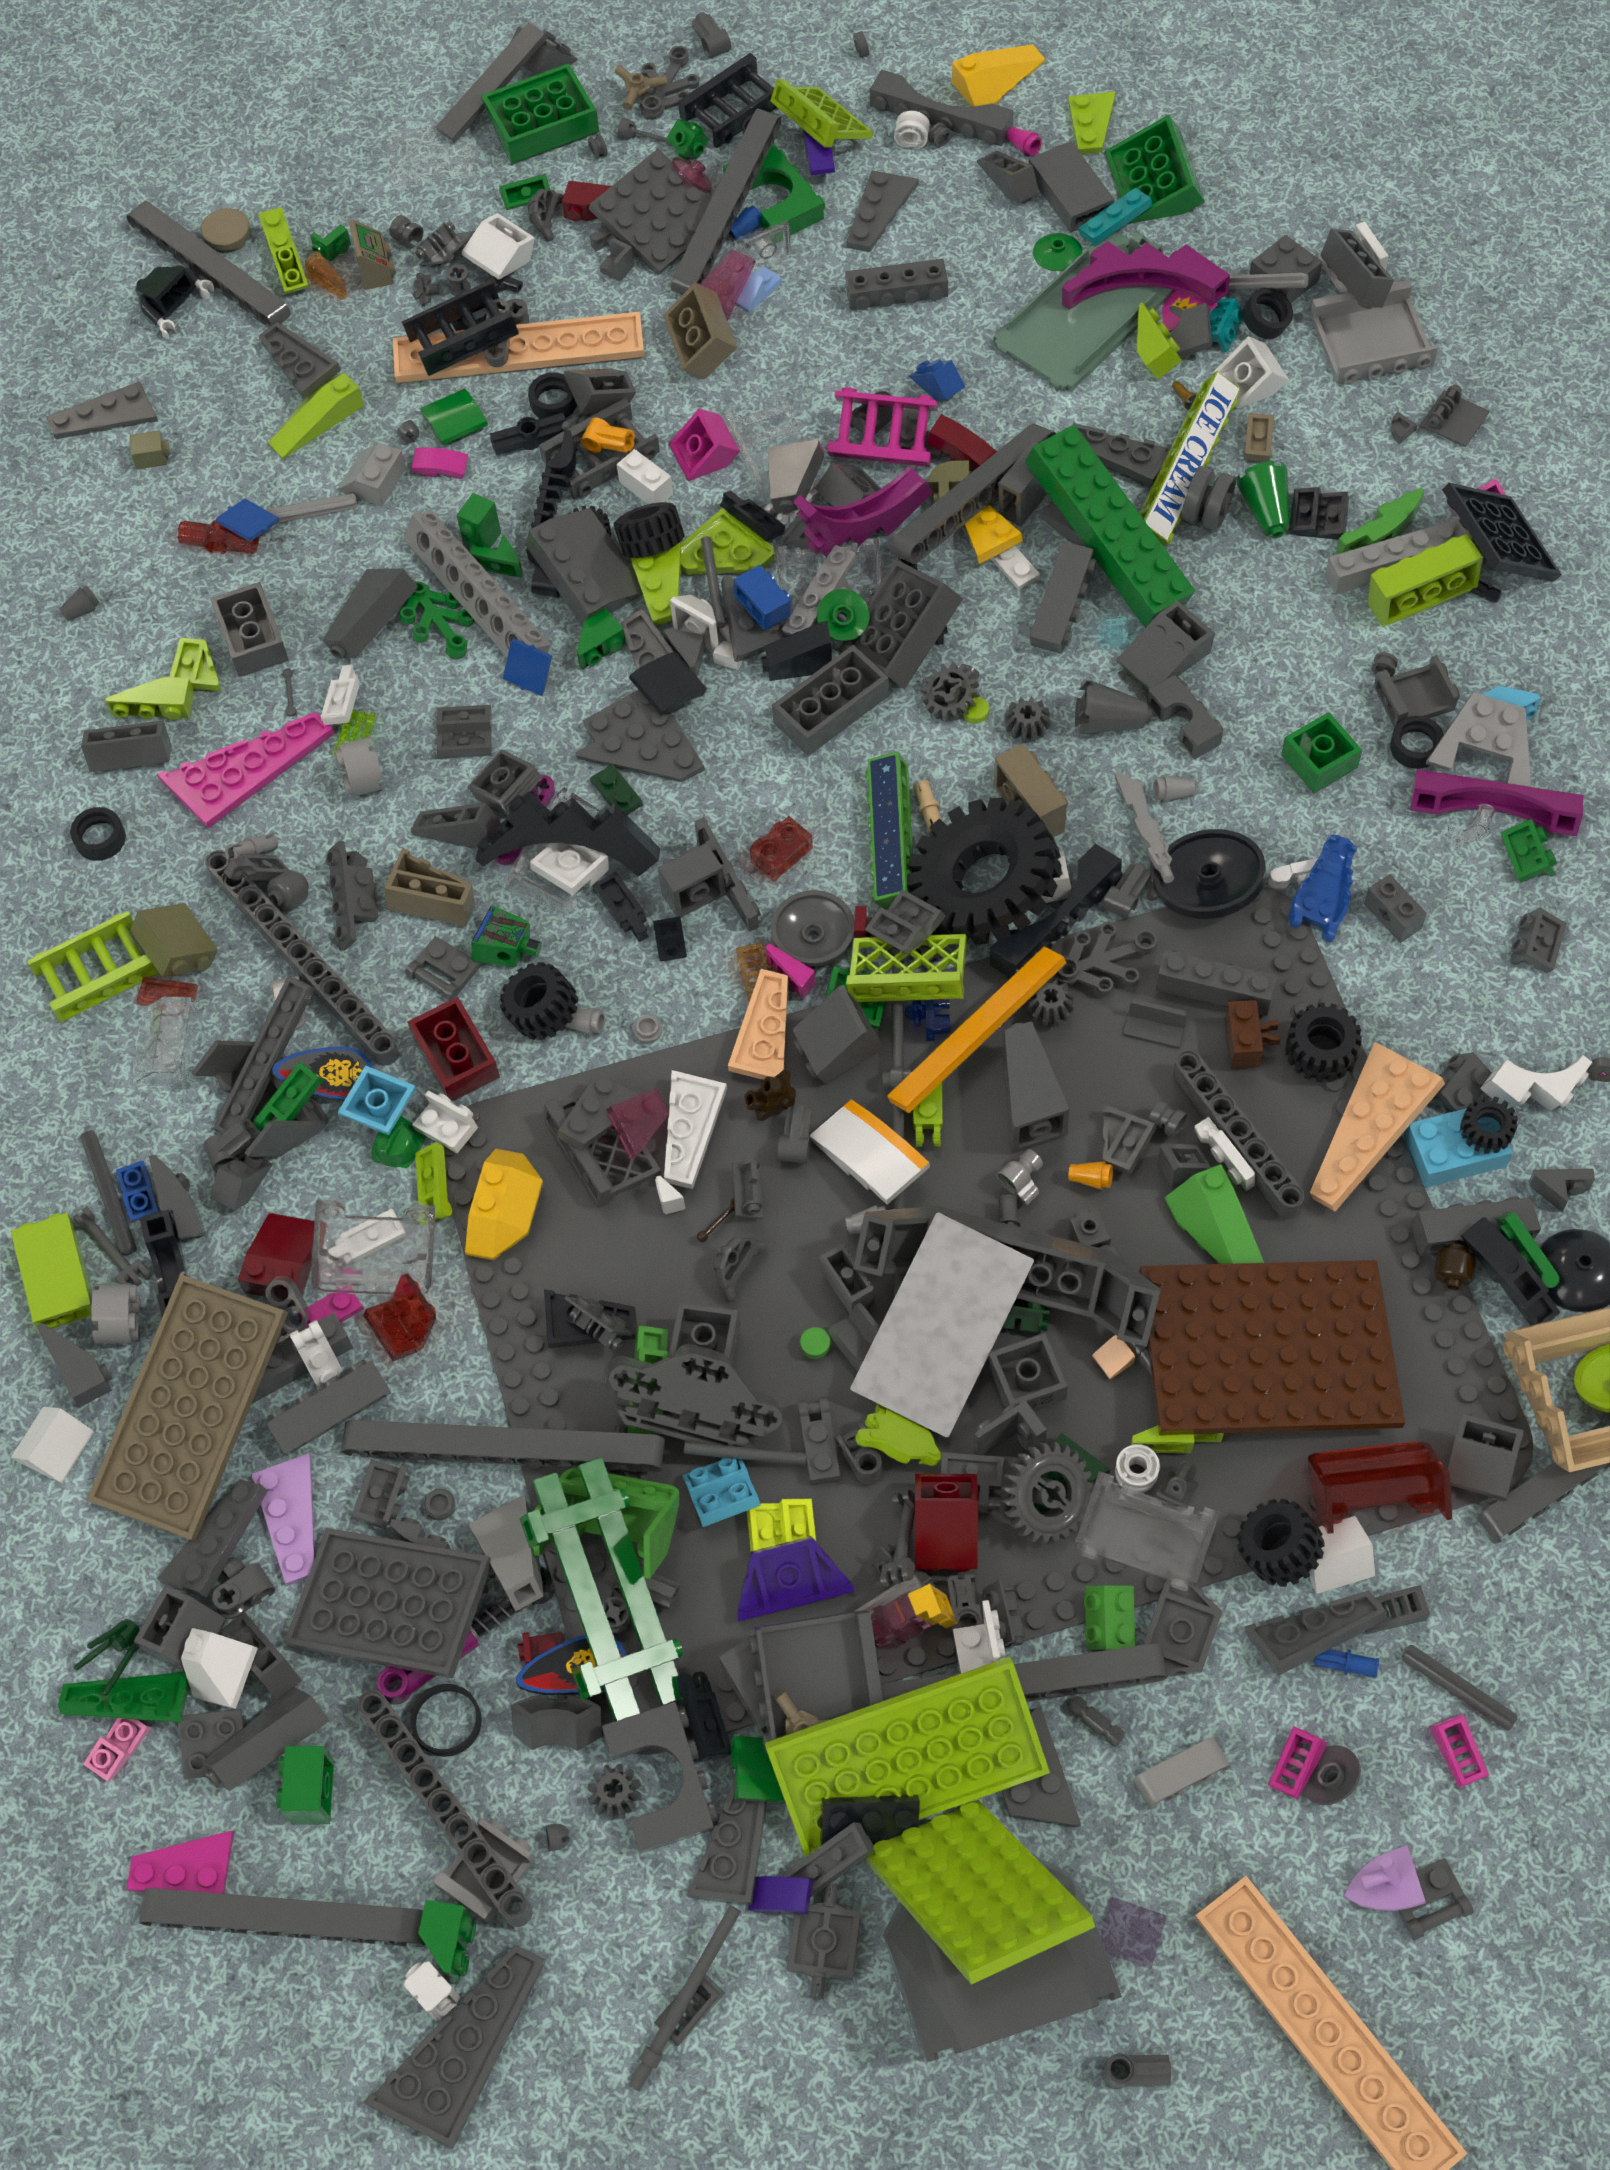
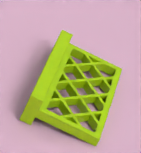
(818, 113)
(907, 984)

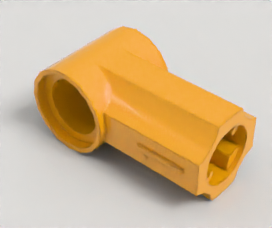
(602, 435)

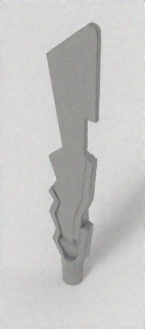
(1147, 828)

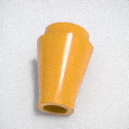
(1093, 1174)

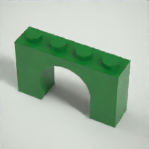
(801, 207)

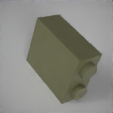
(173, 940)

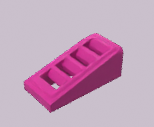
(800, 976)
(1464, 1733)
(1312, 1758)

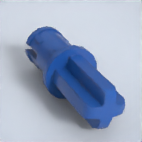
(1348, 1662)

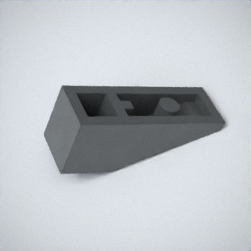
(1011, 176)
(457, 825)
(79, 1369)
(268, 1662)

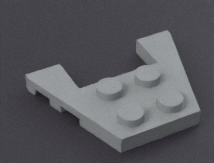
(1490, 728)

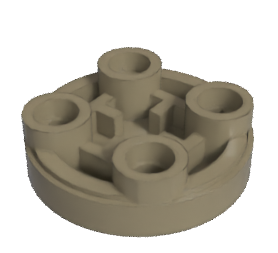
(225, 229)

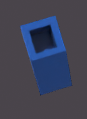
(938, 379)

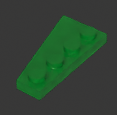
(140, 1697)

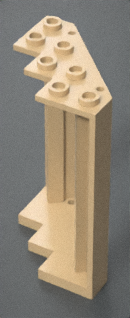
(1553, 1341)

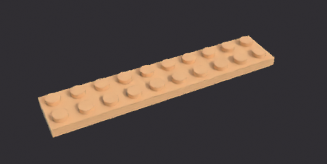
(536, 347)
(1328, 2032)

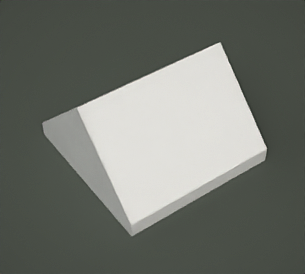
(53, 1443)
(1345, 1558)

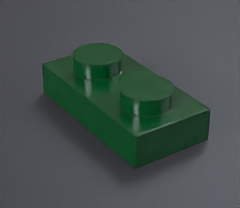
(616, 789)

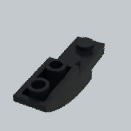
(1511, 1271)

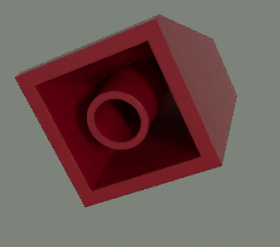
(946, 1522)

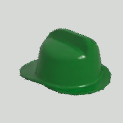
(399, 1146)

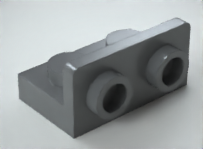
(1538, 940)

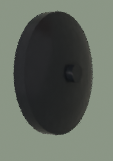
(1212, 874)

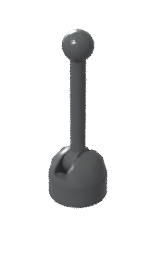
(628, 129)

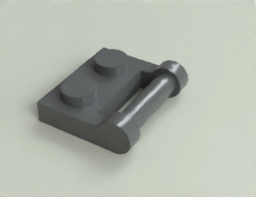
(447, 961)
(1436, 1883)

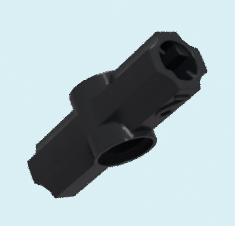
(527, 433)

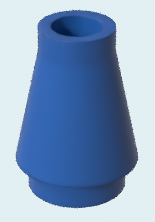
(746, 222)

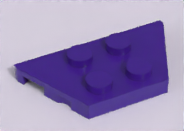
(789, 1577)

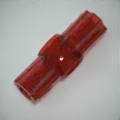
(214, 538)

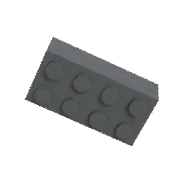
(830, 700)

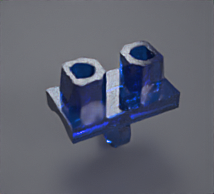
(934, 1023)

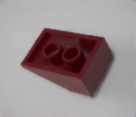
(279, 1249)

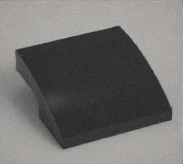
(1319, 513)
(667, 683)

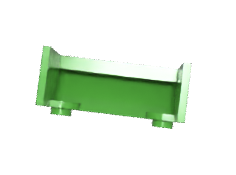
(647, 1519)

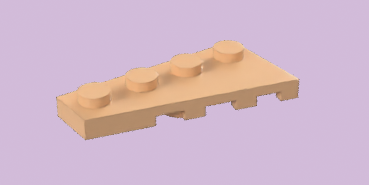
(762, 1035)

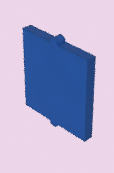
(247, 519)
(527, 667)

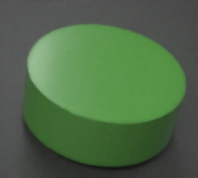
(815, 1343)

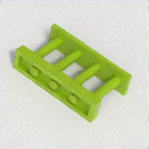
(96, 991)

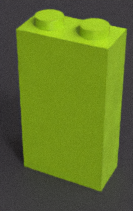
(53, 1271)

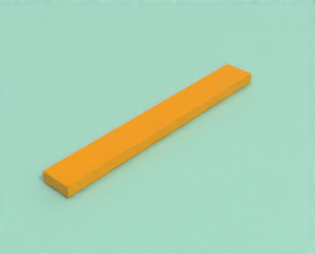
(976, 1029)

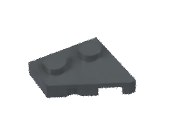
(1124, 1138)

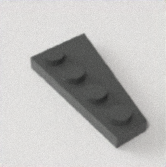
(878, 207)
(114, 409)
(1130, 457)
(202, 1560)

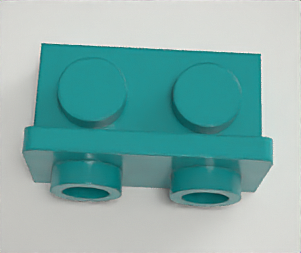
(1225, 322)

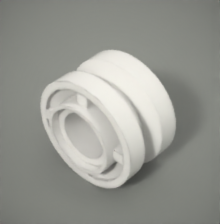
(911, 130)
(1142, 1456)

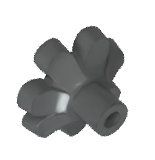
(424, 288)

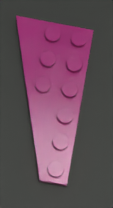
(240, 770)

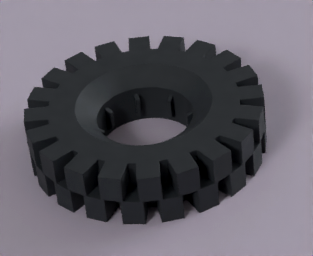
(985, 832)

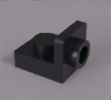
(670, 939)

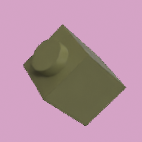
(149, 449)

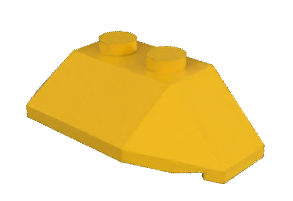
(502, 1204)

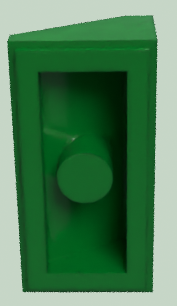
(520, 192)

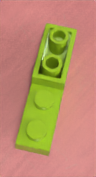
(283, 250)

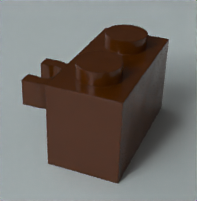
(1247, 1034)

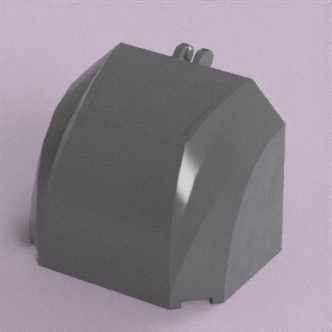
(1034, 1992)

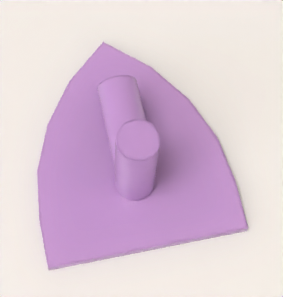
(1387, 1883)

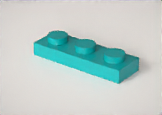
(1115, 216)

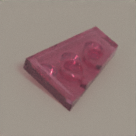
(729, 279)

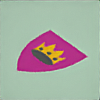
(1175, 304)

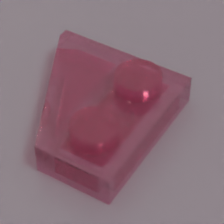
(638, 1119)

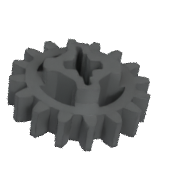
(939, 691)

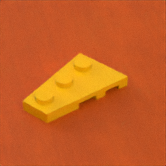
(991, 534)

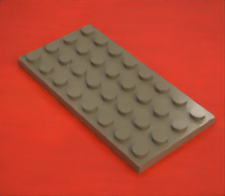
(187, 1407)

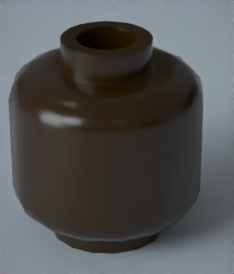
(1455, 1266)

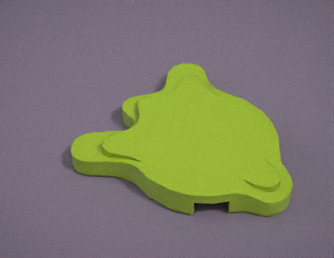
(898, 1437)

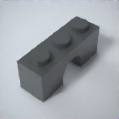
(1175, 699)

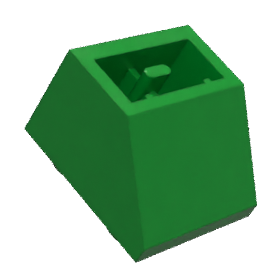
(446, 1933)

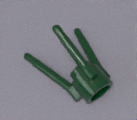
(120, 1638)

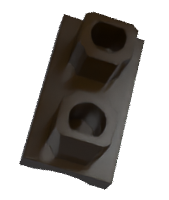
(773, 1095)

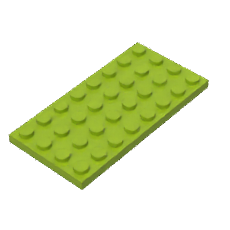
(933, 1742)
(978, 1891)

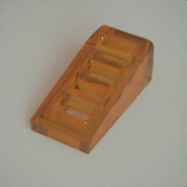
(324, 275)
(746, 952)

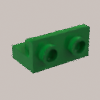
(1528, 850)

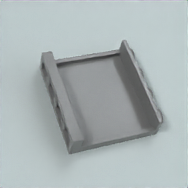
(1371, 340)

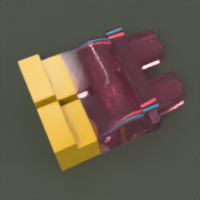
(911, 1615)

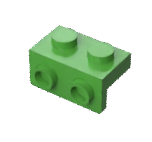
(1109, 1617)

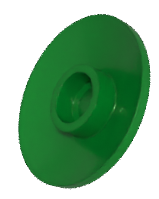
(1056, 251)
(851, 606)

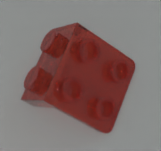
(403, 1321)

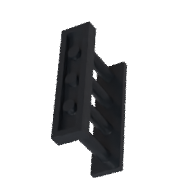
(719, 86)
(468, 342)

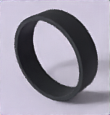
(423, 1698)

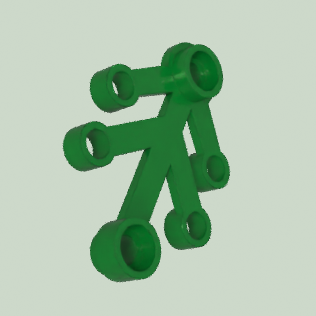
(456, 644)

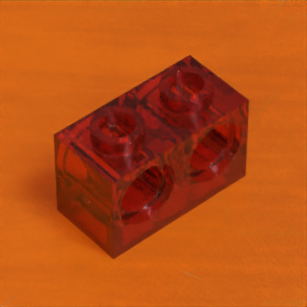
(785, 852)

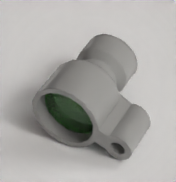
(1016, 1176)

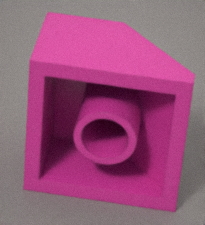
(703, 445)

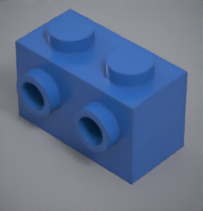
(762, 597)

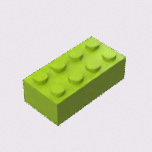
(1424, 580)

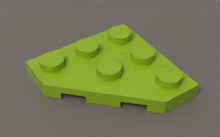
(733, 544)

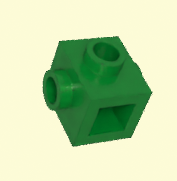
(687, 139)

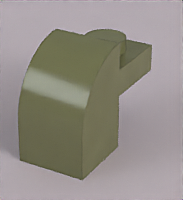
(946, 477)

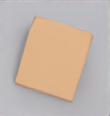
(1114, 1357)

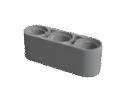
(1181, 1771)

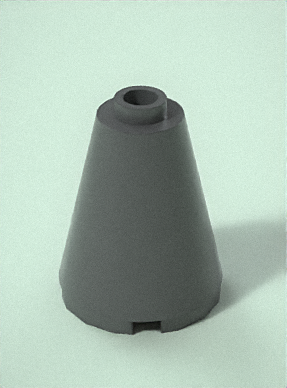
(1108, 710)

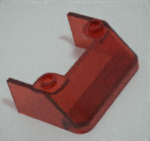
(1378, 1478)

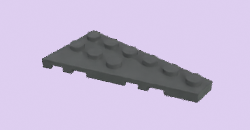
(452, 2064)

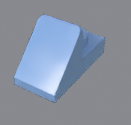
(757, 288)

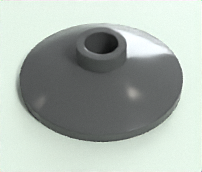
(1336, 1764)

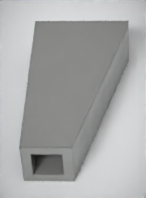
(511, 1560)

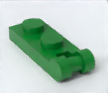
(290, 1096)
(1516, 1232)

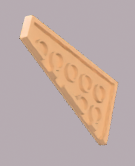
(1379, 1111)

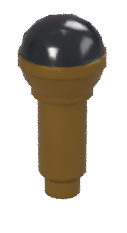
(1186, 396)

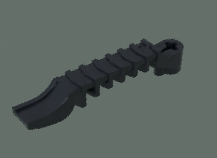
(553, 481)

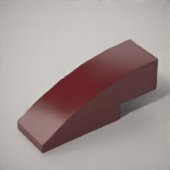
(959, 442)

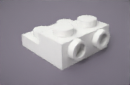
(570, 865)

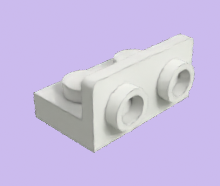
(445, 1122)

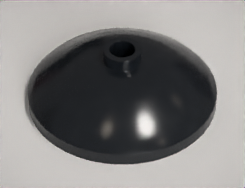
(1579, 1286)

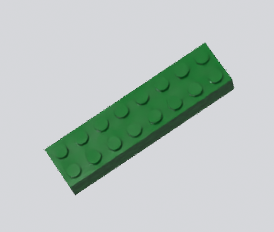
(1108, 524)

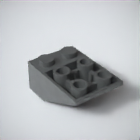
(1167, 646)

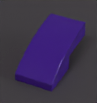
(781, 1894)

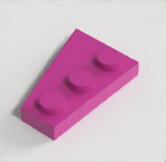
(188, 1866)

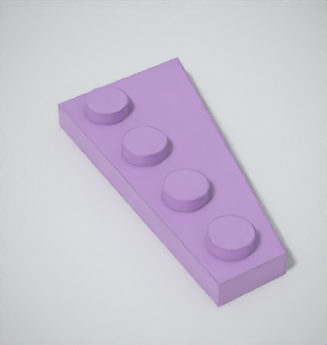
(290, 1515)

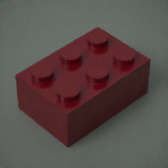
(453, 1049)

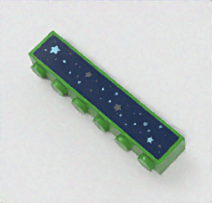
(889, 826)

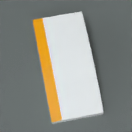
(869, 1151)

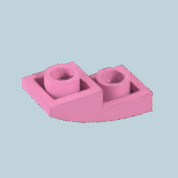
(117, 1747)

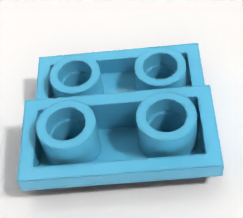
(721, 1490)

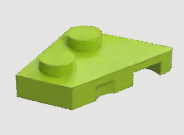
(195, 662)

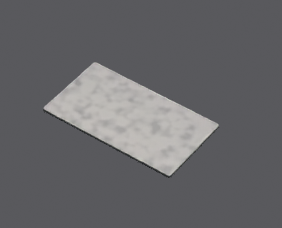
(942, 1324)

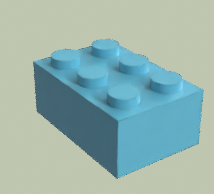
(1443, 1154)

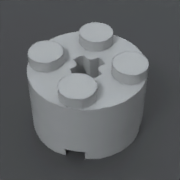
(361, 767)
(115, 1313)

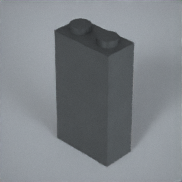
(1070, 185)

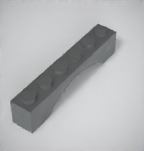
(981, 122)

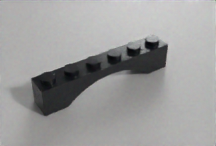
(1096, 875)

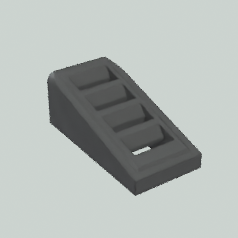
(1409, 1617)
(716, 1994)

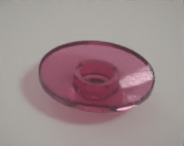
(693, 173)

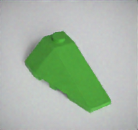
(1213, 1217)

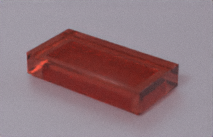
(154, 989)

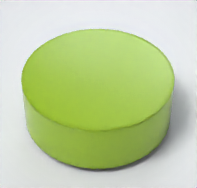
(978, 713)

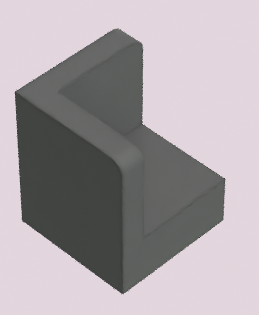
(619, 261)

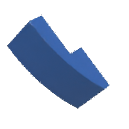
(137, 1190)

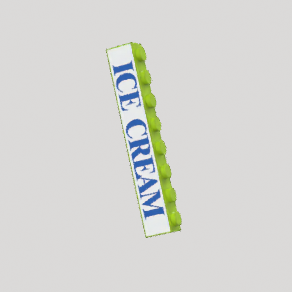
(1189, 451)

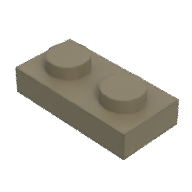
(1258, 437)

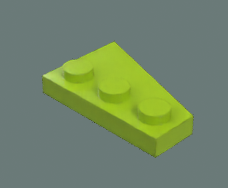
(1090, 120)
(659, 582)

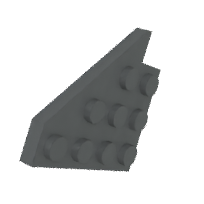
(640, 740)

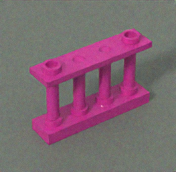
(867, 448)

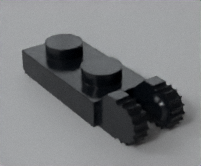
(704, 1716)

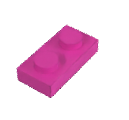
(340, 1303)

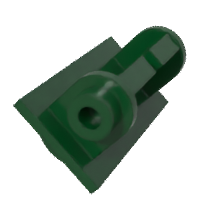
(1030, 1316)

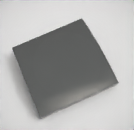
(464, 731)
(905, 922)

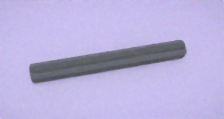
(108, 1193)

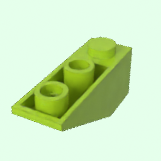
(1153, 343)
(158, 698)

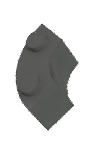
(556, 1721)

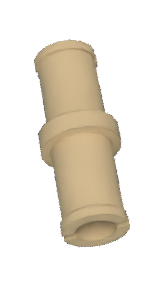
(928, 805)

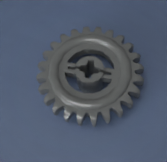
(1027, 1490)

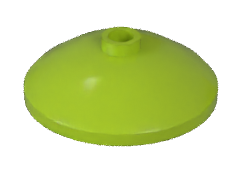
(1593, 1378)

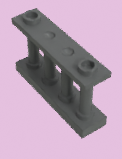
(615, 415)

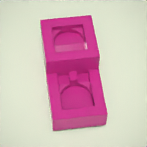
(437, 460)

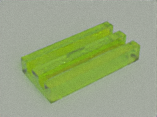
(361, 716)

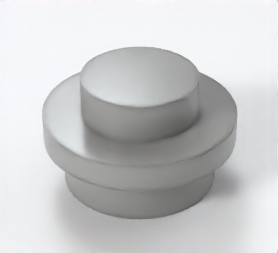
(647, 1029)

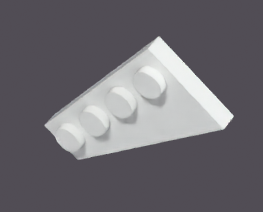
(691, 1121)

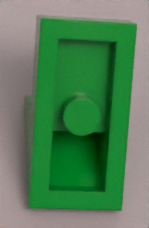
(500, 561)

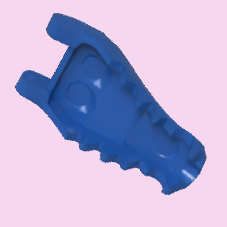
(1325, 891)

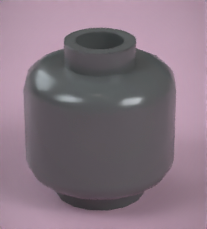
(288, 890)

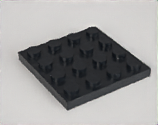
(1501, 532)

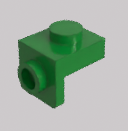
(333, 244)

